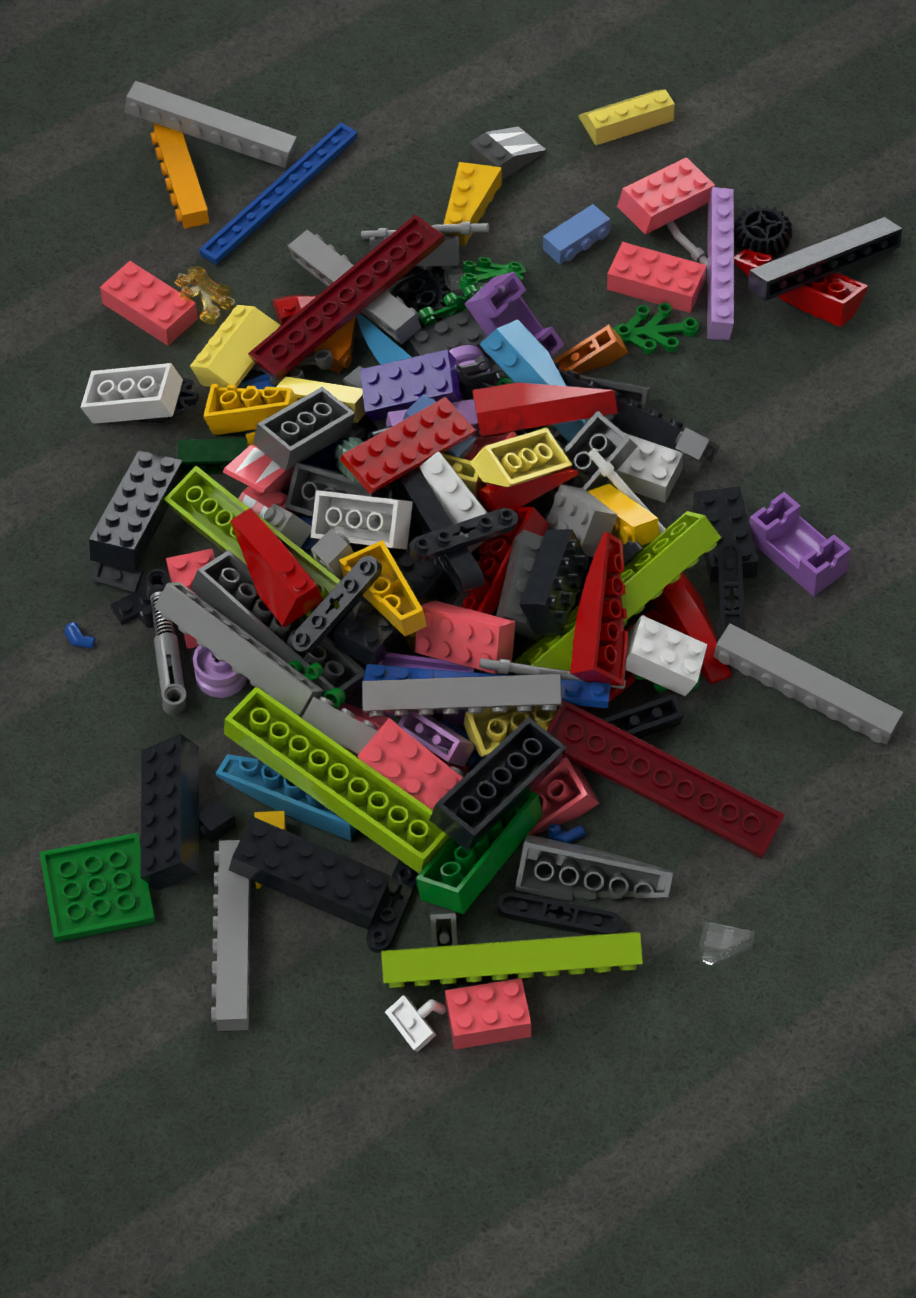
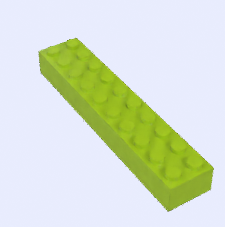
(211, 508)
(643, 580)
(335, 778)
(511, 958)

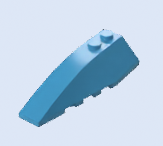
(381, 346)
(526, 362)
(277, 792)

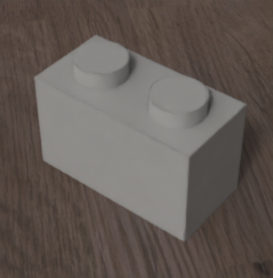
(288, 524)

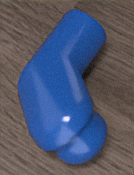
(556, 833)

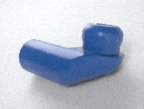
(76, 638)

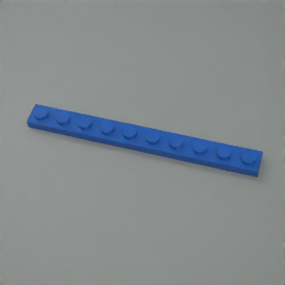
(278, 193)
(575, 692)

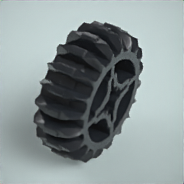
(763, 230)

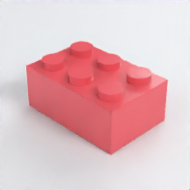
(488, 1013)

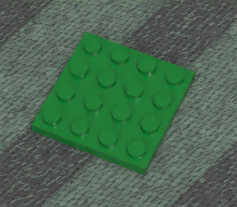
(96, 887)

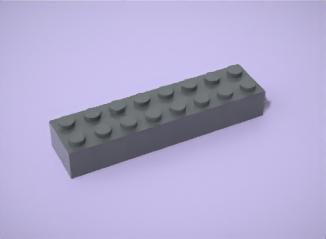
(230, 590)

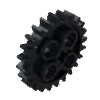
(421, 291)

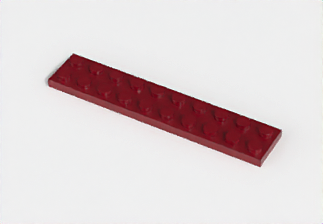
(346, 297)
(665, 780)

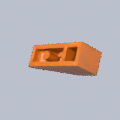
(341, 346)
(594, 352)

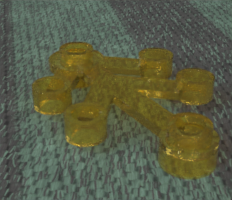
(199, 277)

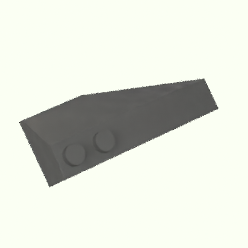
(577, 871)

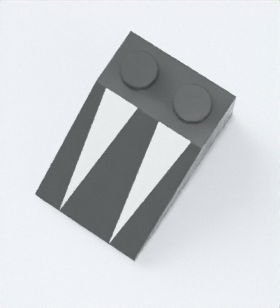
(506, 149)

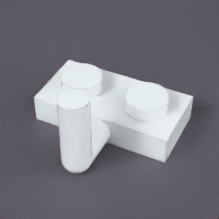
(411, 1020)

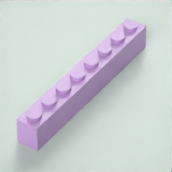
(720, 264)

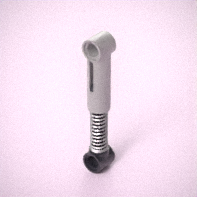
(166, 649)

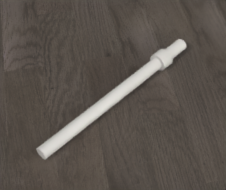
(606, 469)

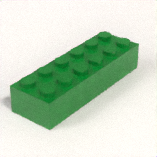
(459, 876)

